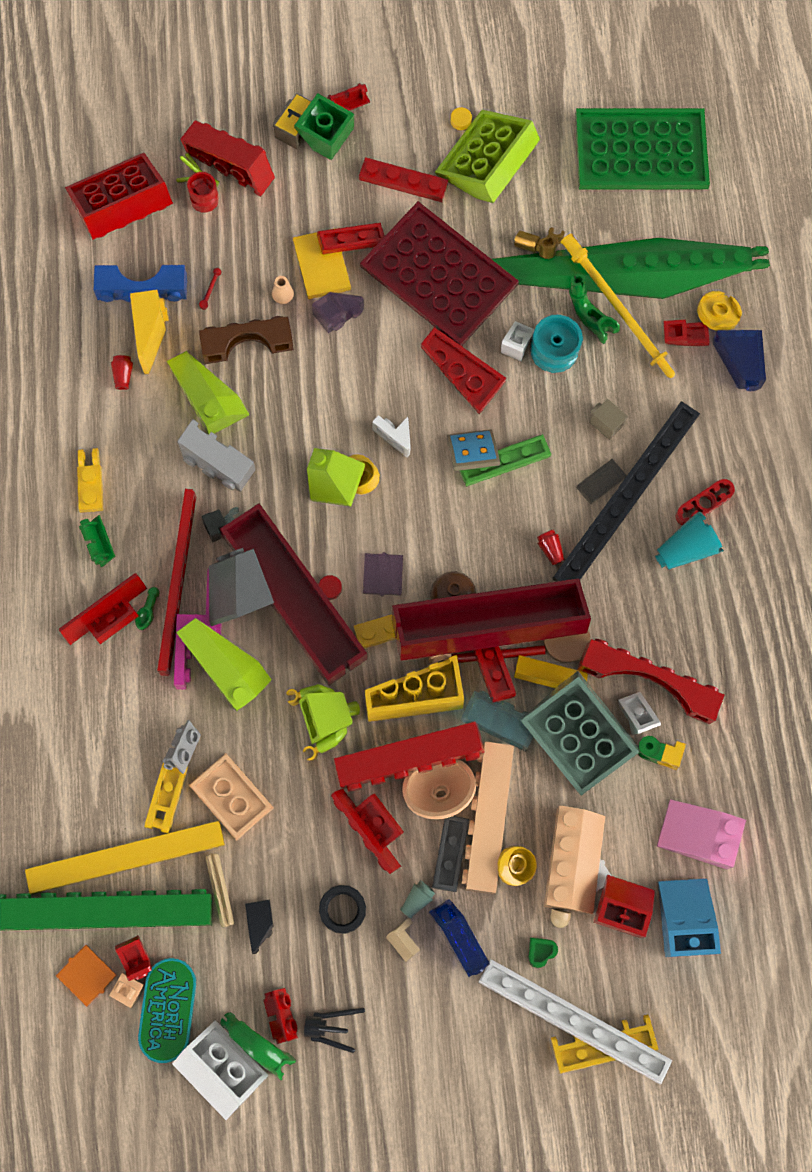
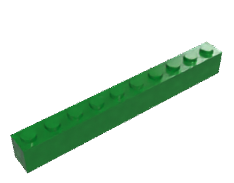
(106, 911)

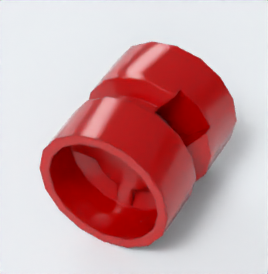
(203, 192)

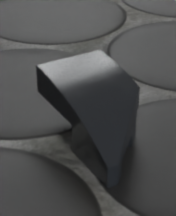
(259, 923)

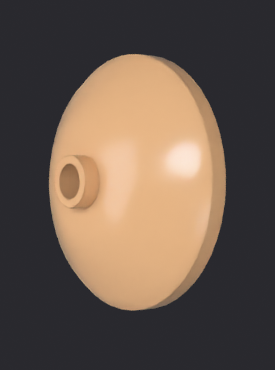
(424, 790)

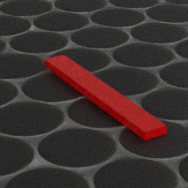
(177, 582)

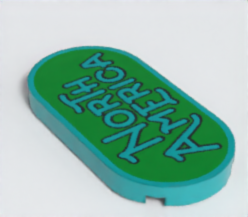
(167, 1010)

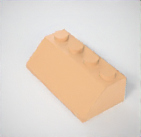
(574, 860)

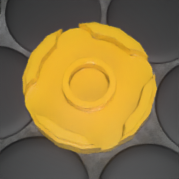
(719, 311)

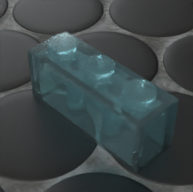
(498, 720)

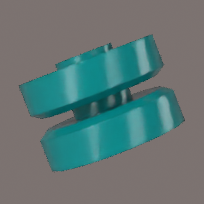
(556, 343)

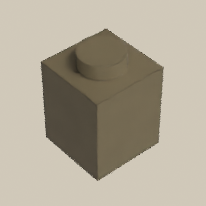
(608, 418)

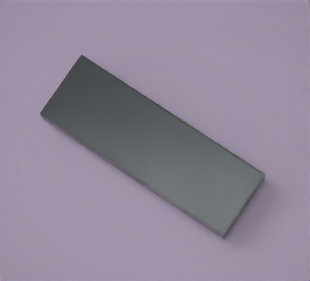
(450, 853)

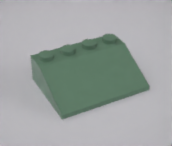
(580, 733)

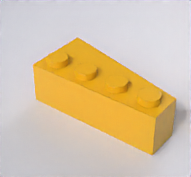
(417, 693)

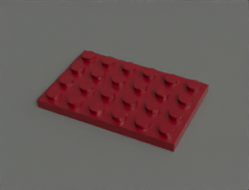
(439, 273)

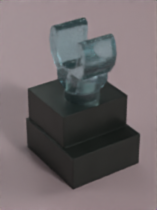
(214, 521)

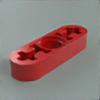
(694, 502)

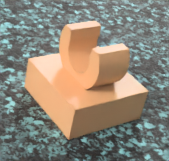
(126, 991)

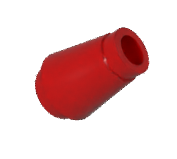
(121, 371)
(551, 546)

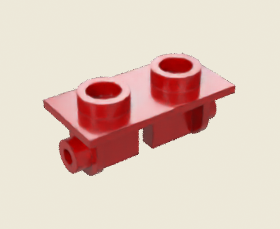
(352, 97)
(285, 1026)

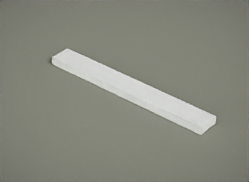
(576, 1021)

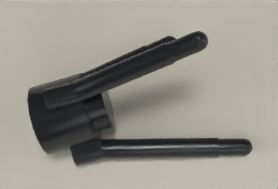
(316, 1027)

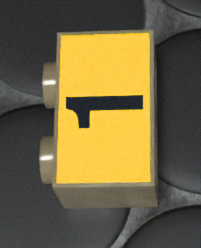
(284, 124)

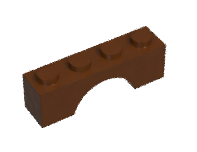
(219, 341)

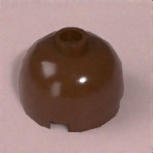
(451, 585)

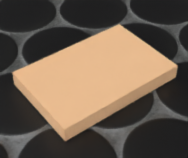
(231, 796)

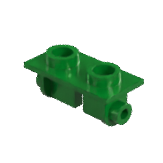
(100, 546)

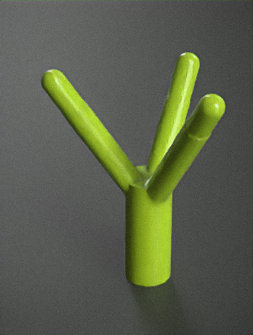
(193, 166)

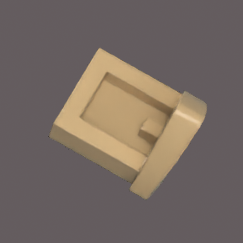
(402, 942)

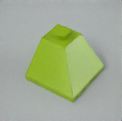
(333, 477)

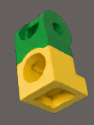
(660, 753)

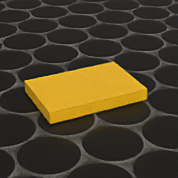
(320, 271)

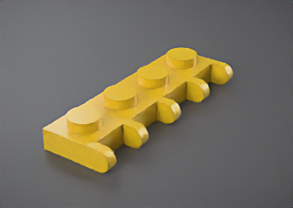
(582, 1055)

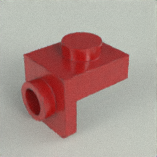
(134, 958)

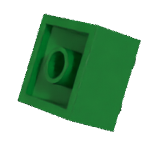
(325, 126)

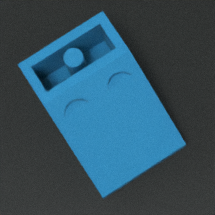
(688, 918)

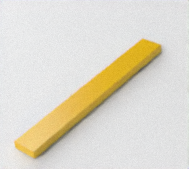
(124, 857)

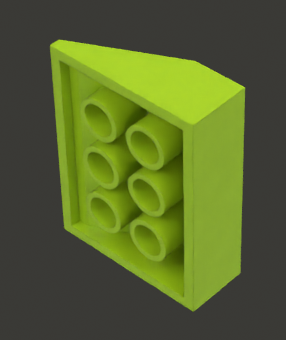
(489, 154)

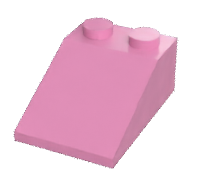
(701, 834)

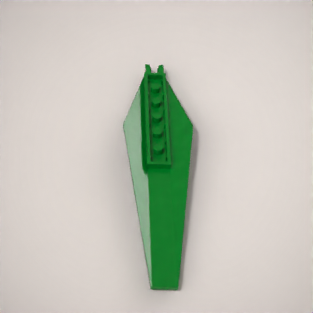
(640, 267)

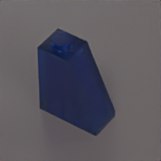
(743, 356)
(459, 938)

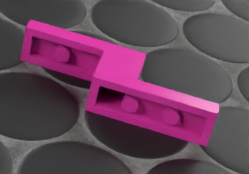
(182, 674)

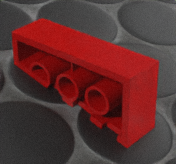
(229, 155)

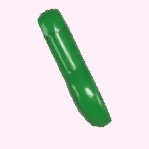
(146, 613)

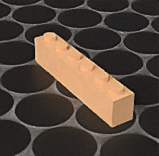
(489, 818)

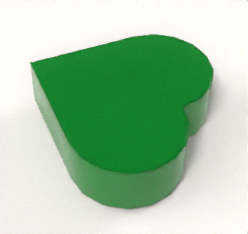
(540, 951)

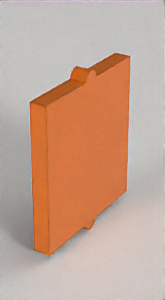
(86, 975)

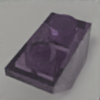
(336, 309)

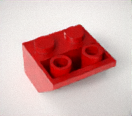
(625, 907)

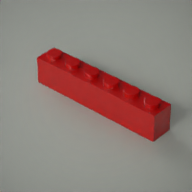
(408, 756)

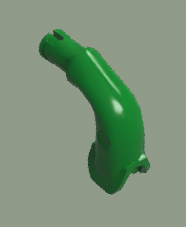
(588, 313)
(257, 1046)

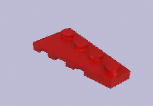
(465, 371)

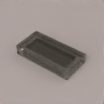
(601, 481)

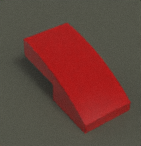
(686, 334)

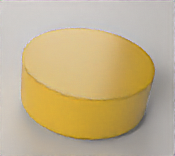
(461, 118)

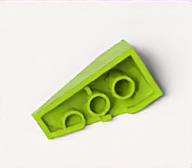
(209, 396)
(228, 666)

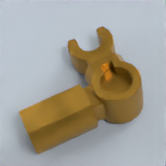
(545, 246)

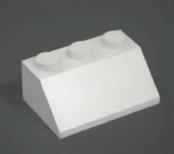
(220, 1069)

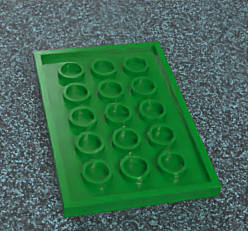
(641, 148)

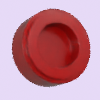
(331, 586)

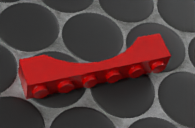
(696, 700)

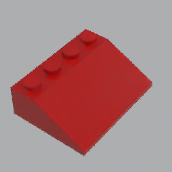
(119, 195)

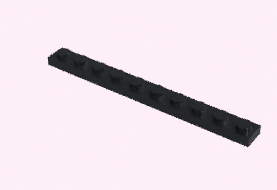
(627, 494)

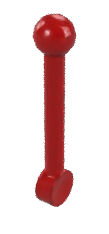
(204, 303)

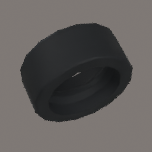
(361, 909)

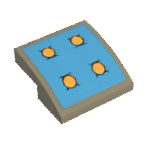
(473, 450)

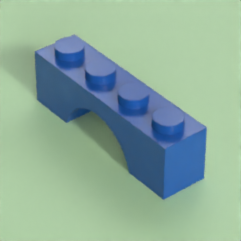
(112, 285)

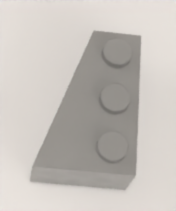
(215, 458)

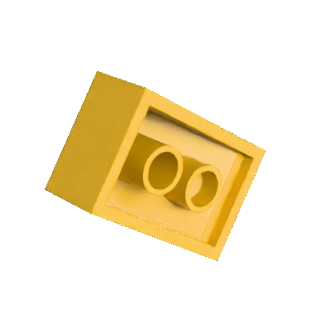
(149, 325)

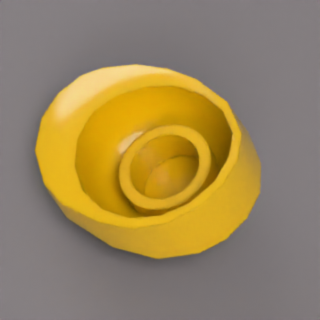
(370, 475)
(516, 865)

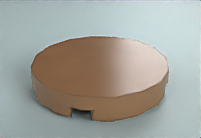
(567, 648)

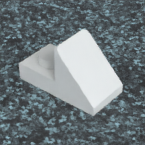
(516, 341)
(398, 438)
(638, 713)

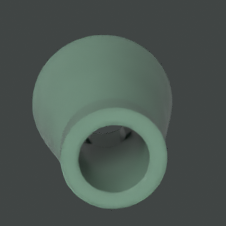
(417, 899)

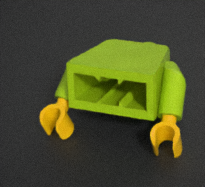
(325, 716)

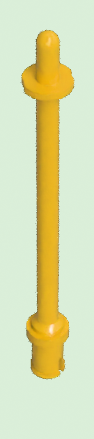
(580, 256)

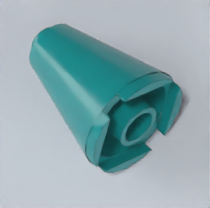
(689, 544)

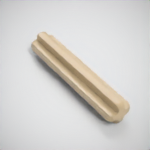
(219, 890)

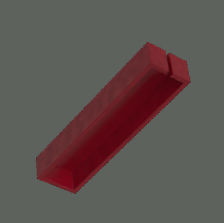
(297, 596)
(490, 619)

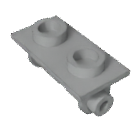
(185, 744)

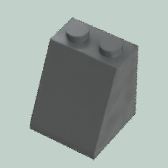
(236, 586)

